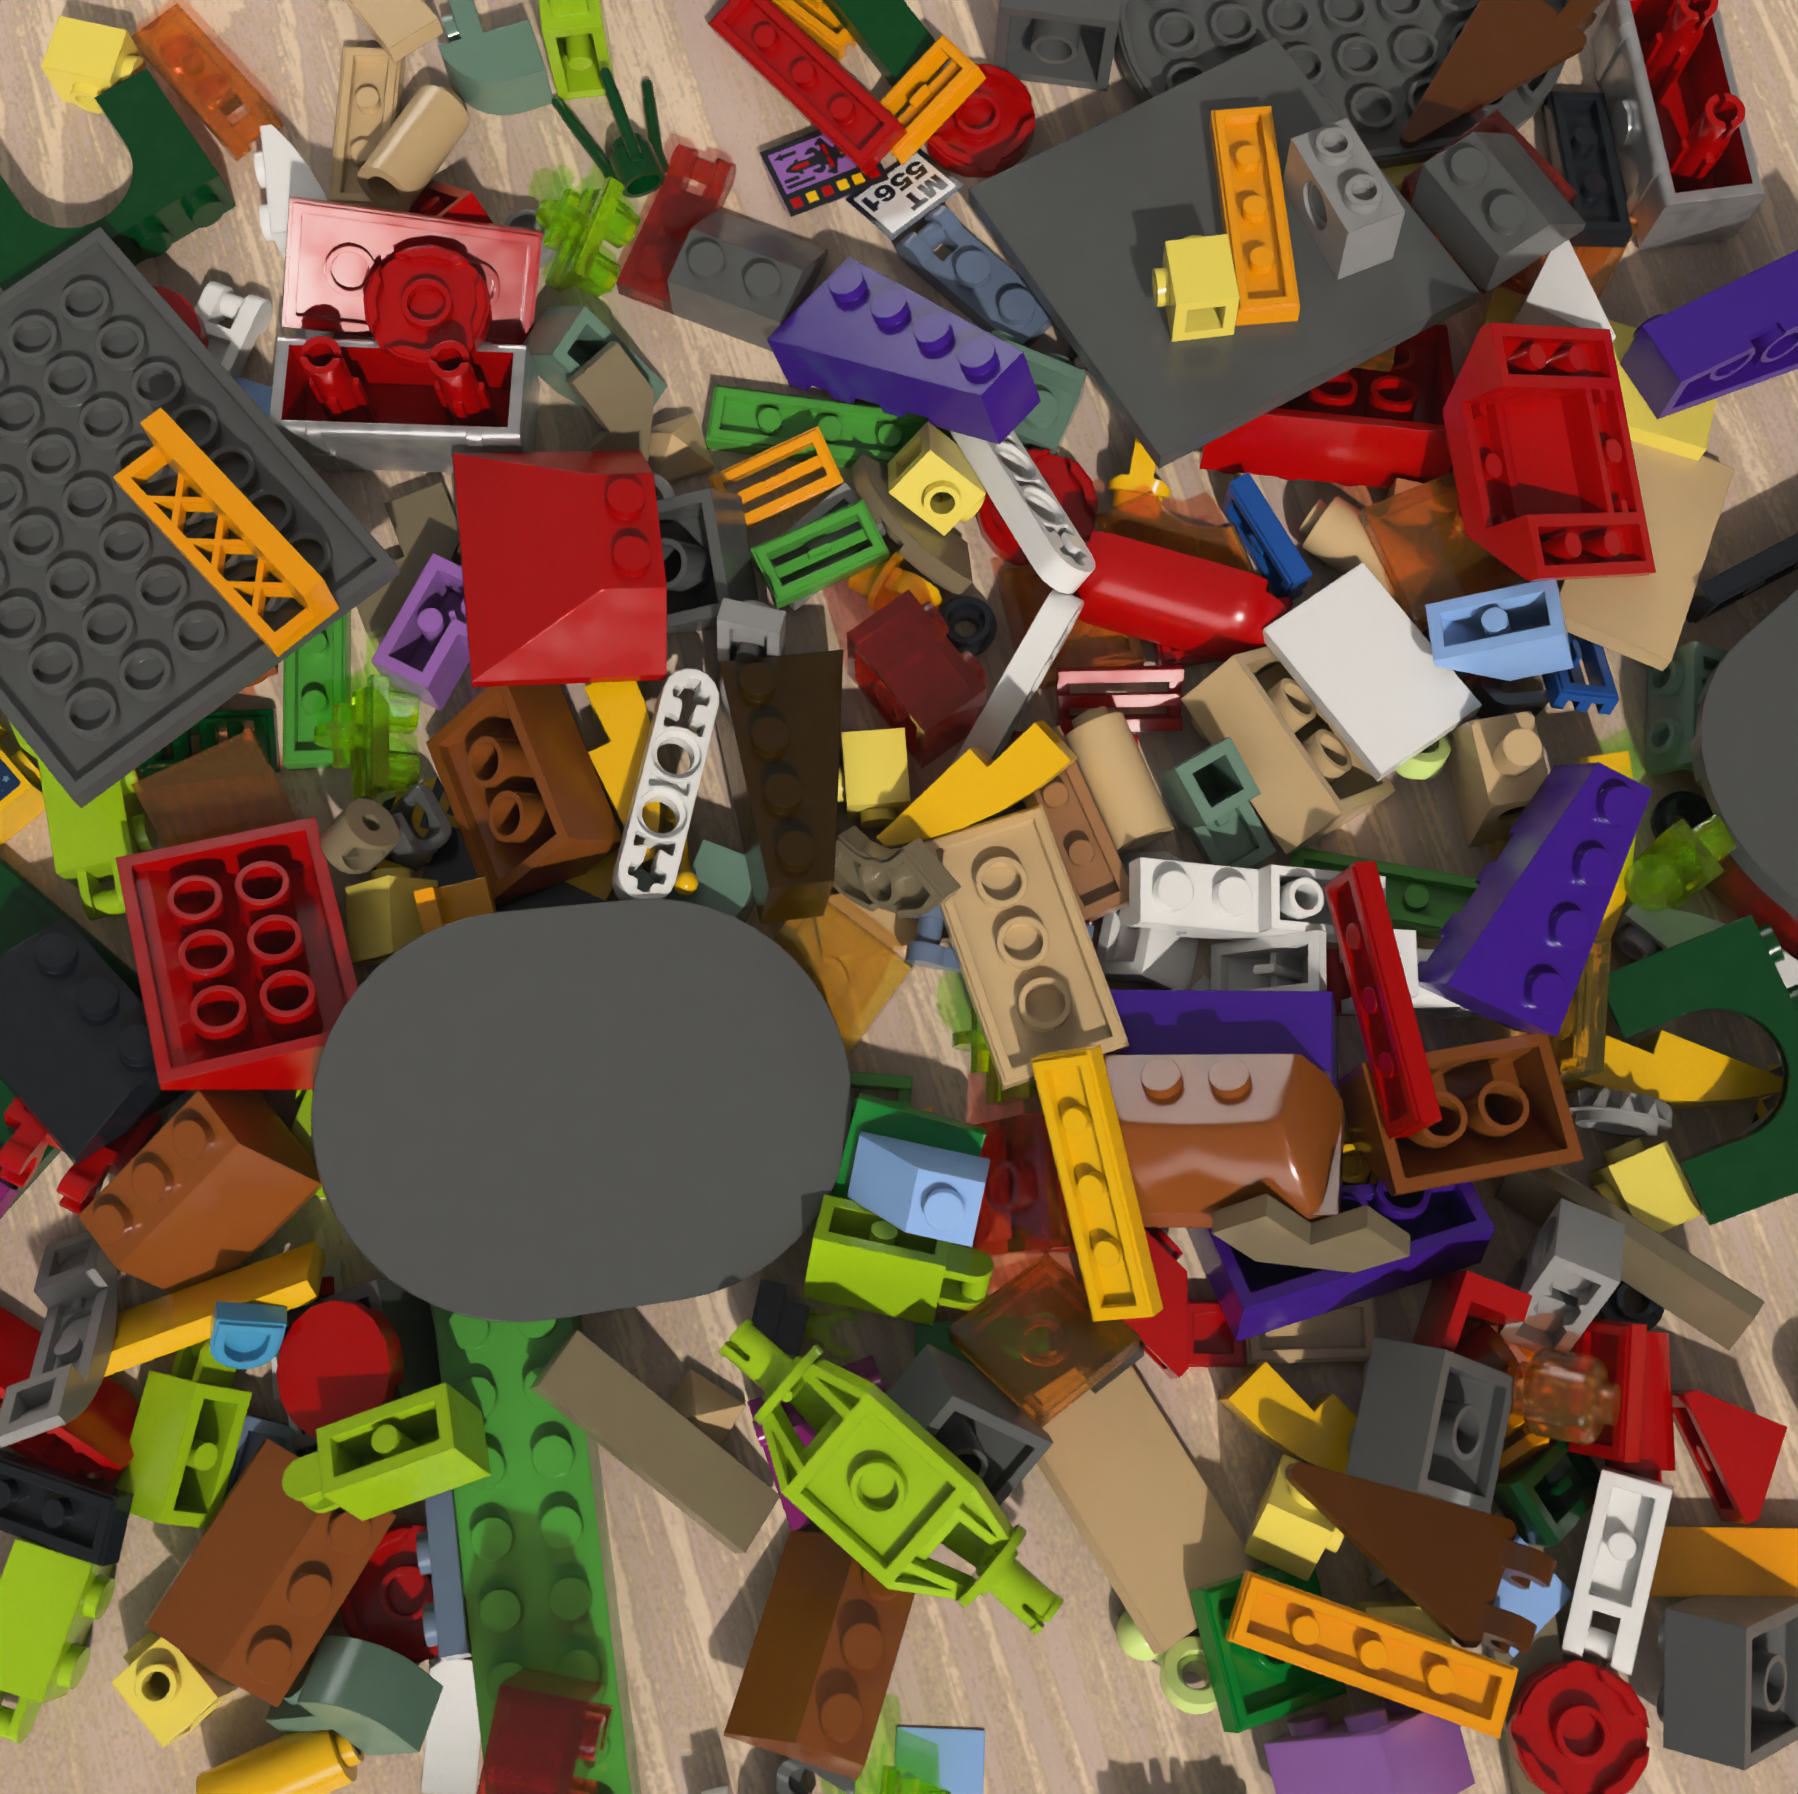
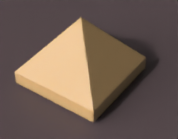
(678, 449)
(706, 1406)

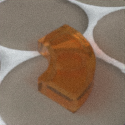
(1149, 522)

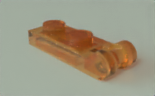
(205, 79)

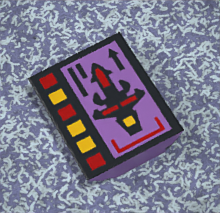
(814, 173)

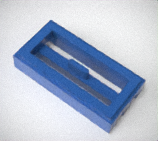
(1265, 538)
(1571, 685)

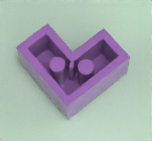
(428, 638)
(1370, 1753)

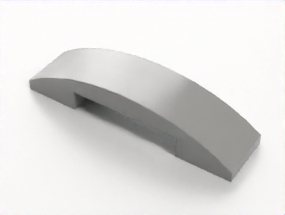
(75, 1341)

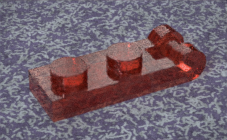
(669, 223)

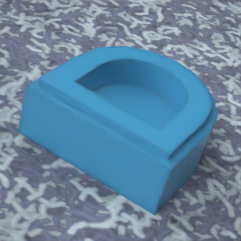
(246, 1333)

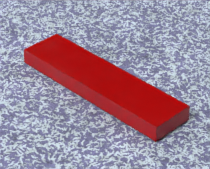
(809, 80)
(1382, 1001)

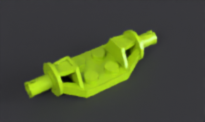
(885, 1483)

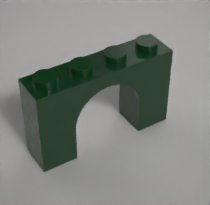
(168, 197)
(1734, 973)

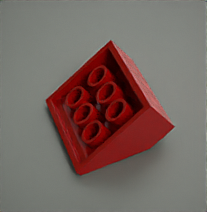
(1354, 427)
(238, 957)

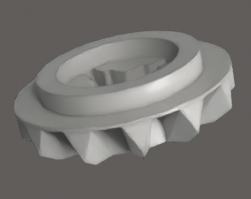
(1619, 1112)

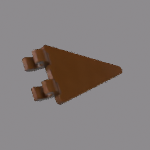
(1495, 54)
(1434, 1552)

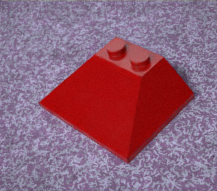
(1547, 454)
(561, 567)

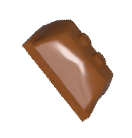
(1228, 1131)

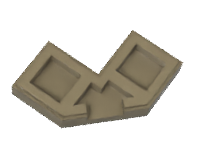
(616, 399)
(423, 527)
(1341, 1242)

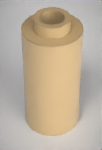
(414, 148)
(1341, 541)
(1118, 779)

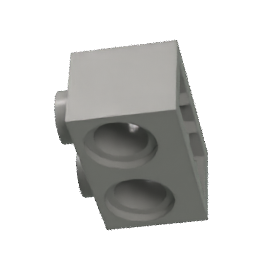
(1569, 1273)

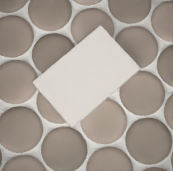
(1370, 671)

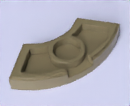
(936, 556)
(894, 880)

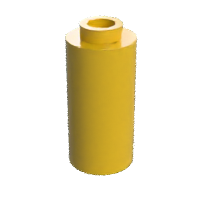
(287, 1765)

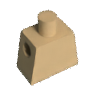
(1495, 769)

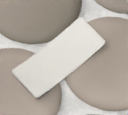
(454, 1731)

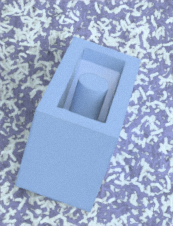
(1502, 632)
(919, 1187)

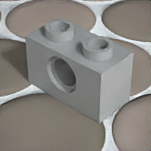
(1342, 198)

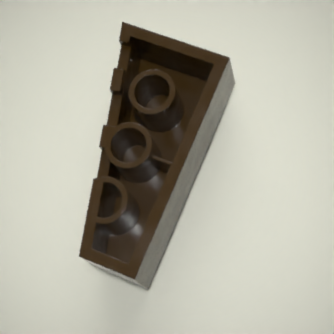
(782, 767)

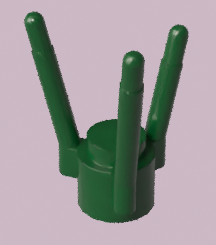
(633, 161)

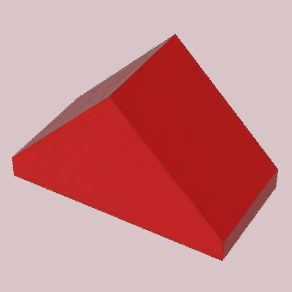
(1730, 1450)

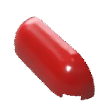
(1176, 598)
(93, 1443)

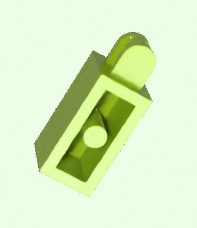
(576, 46)
(93, 836)
(885, 1271)
(185, 1440)
(392, 1455)
(44, 1627)

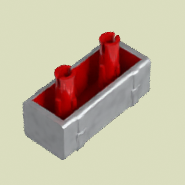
(1676, 120)
(364, 411)

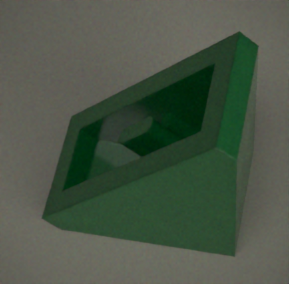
(1548, 1493)

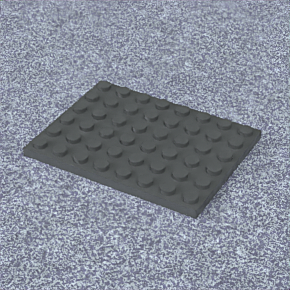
(100, 615)

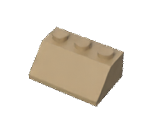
(1292, 751)

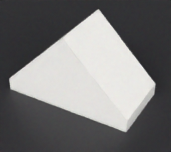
(1562, 295)
(1271, 963)

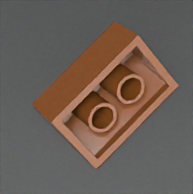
(523, 789)
(1498, 1113)
(203, 1192)
(264, 1580)
(820, 1658)

